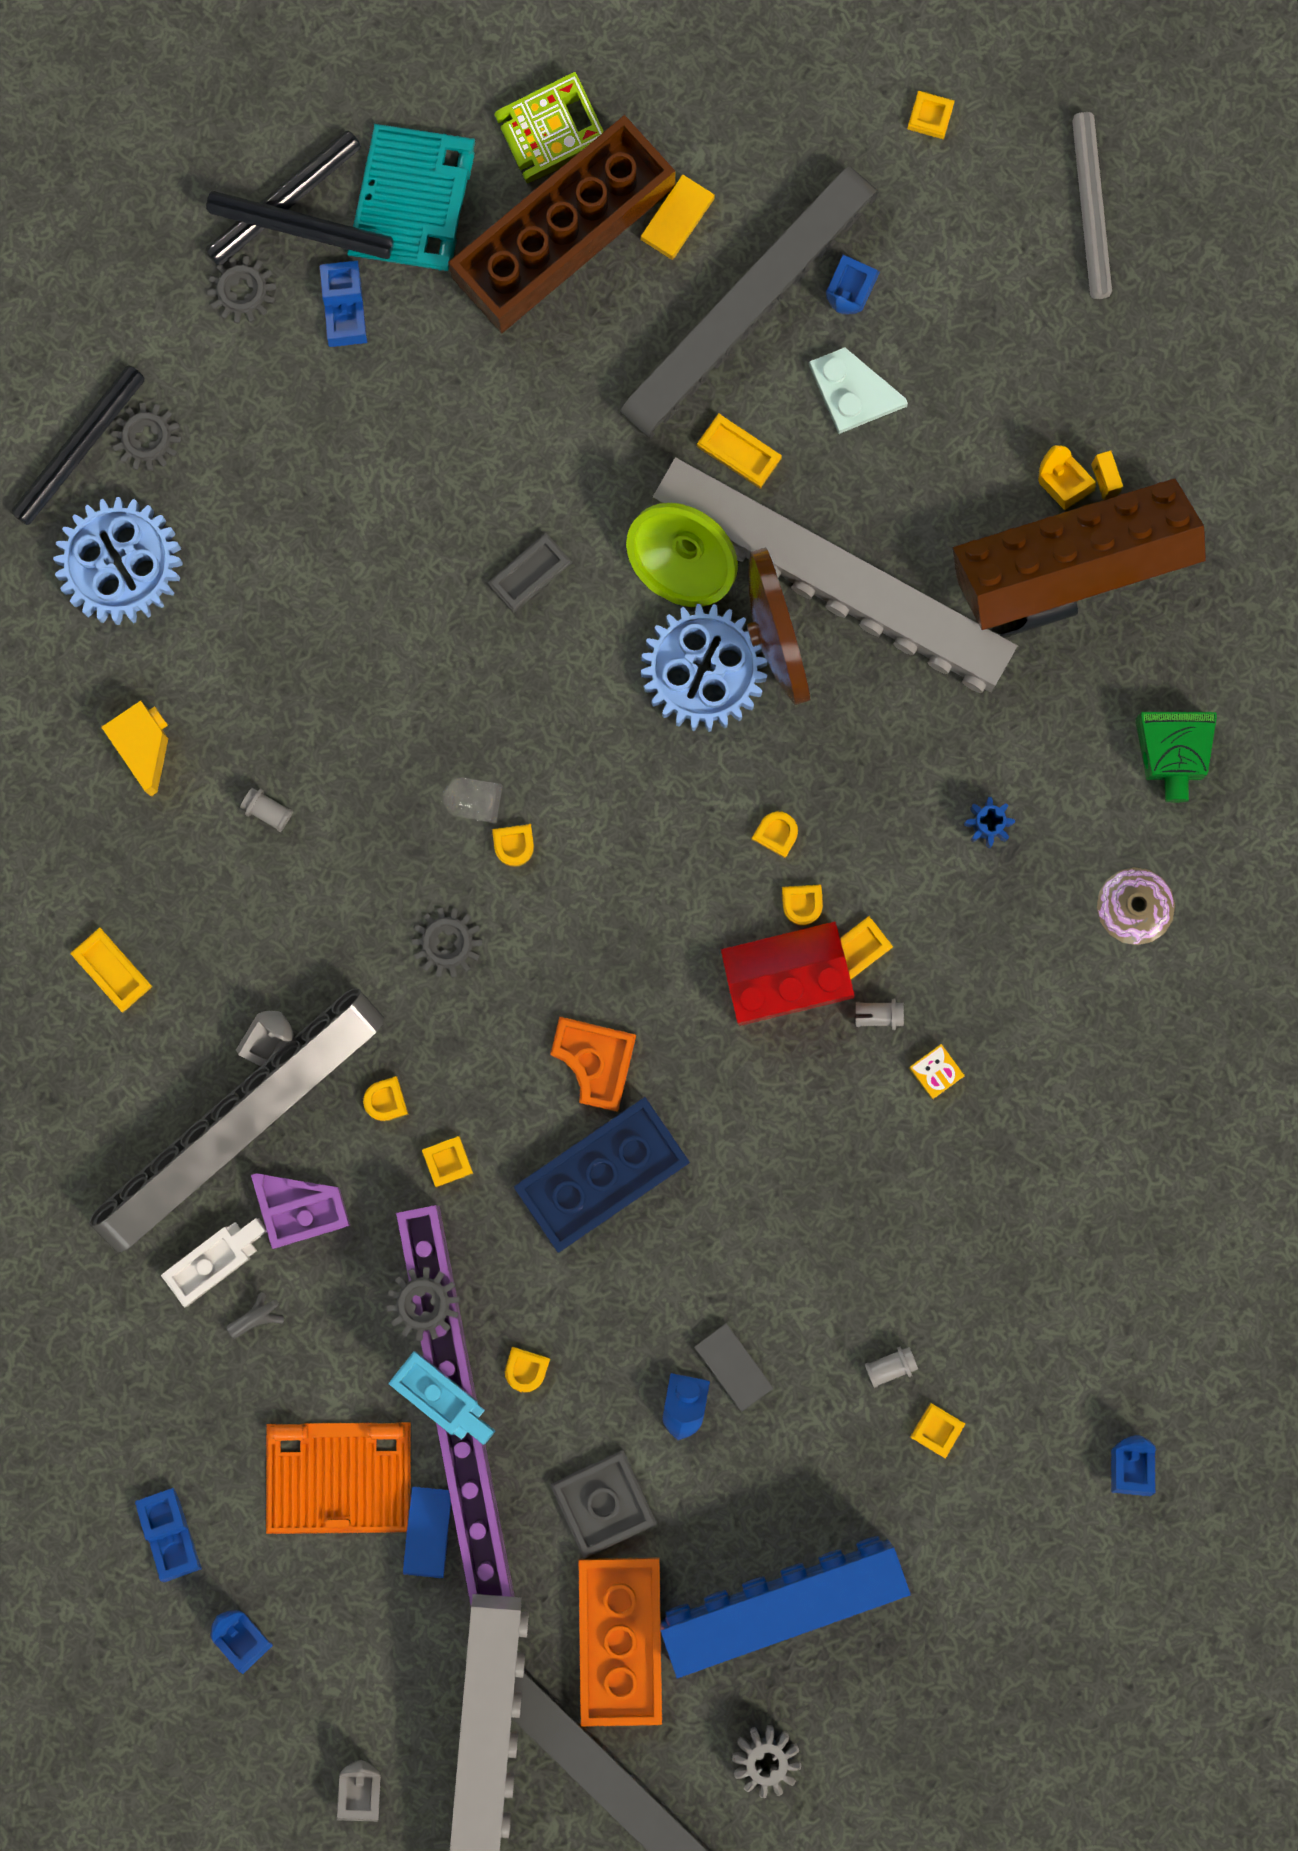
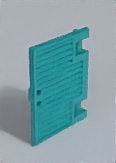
(414, 193)

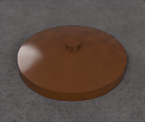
(773, 627)

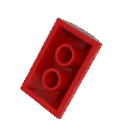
(787, 973)

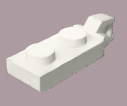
(213, 1261)

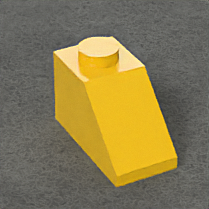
(141, 743)

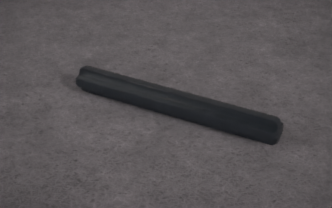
(287, 194)
(300, 225)
(78, 445)

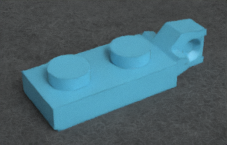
(441, 1399)

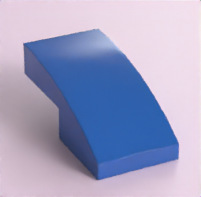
(343, 303)
(427, 1532)
(168, 1535)

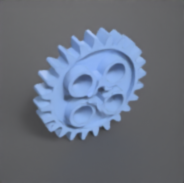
(88, 578)
(671, 654)

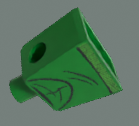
(1176, 748)

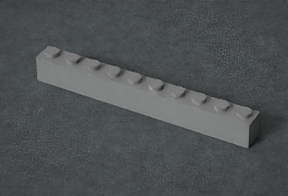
(845, 581)

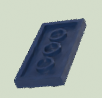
(601, 1174)

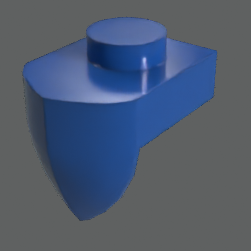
(851, 286)
(684, 1405)
(1133, 1466)
(239, 1639)

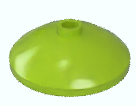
(682, 554)

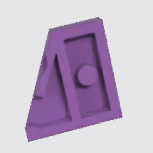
(298, 1209)

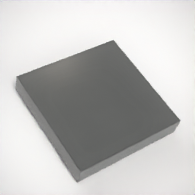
(603, 1504)

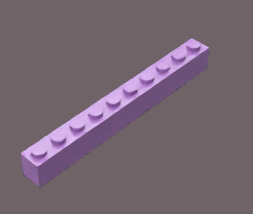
(464, 1459)

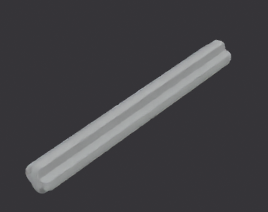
(1092, 205)

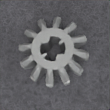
(756, 1751)

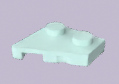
(853, 390)

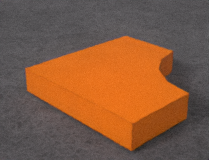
(597, 1058)

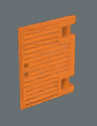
(338, 1478)

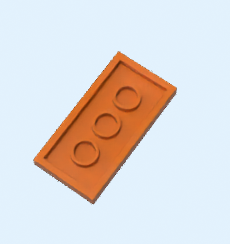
(620, 1641)

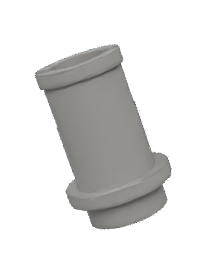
(266, 809)
(882, 1014)
(891, 1366)

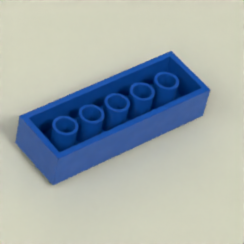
(783, 1607)

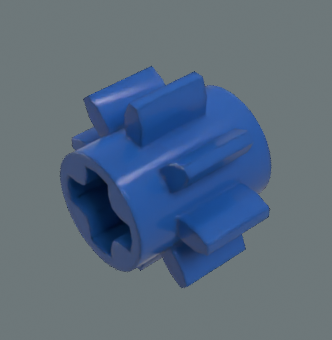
(981, 830)

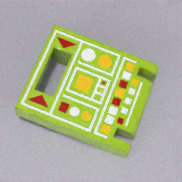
(544, 129)

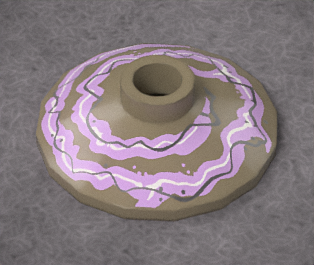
(1122, 920)

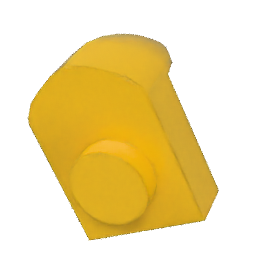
(1064, 477)

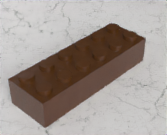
(562, 224)
(1079, 553)

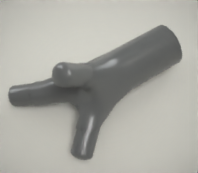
(256, 1316)

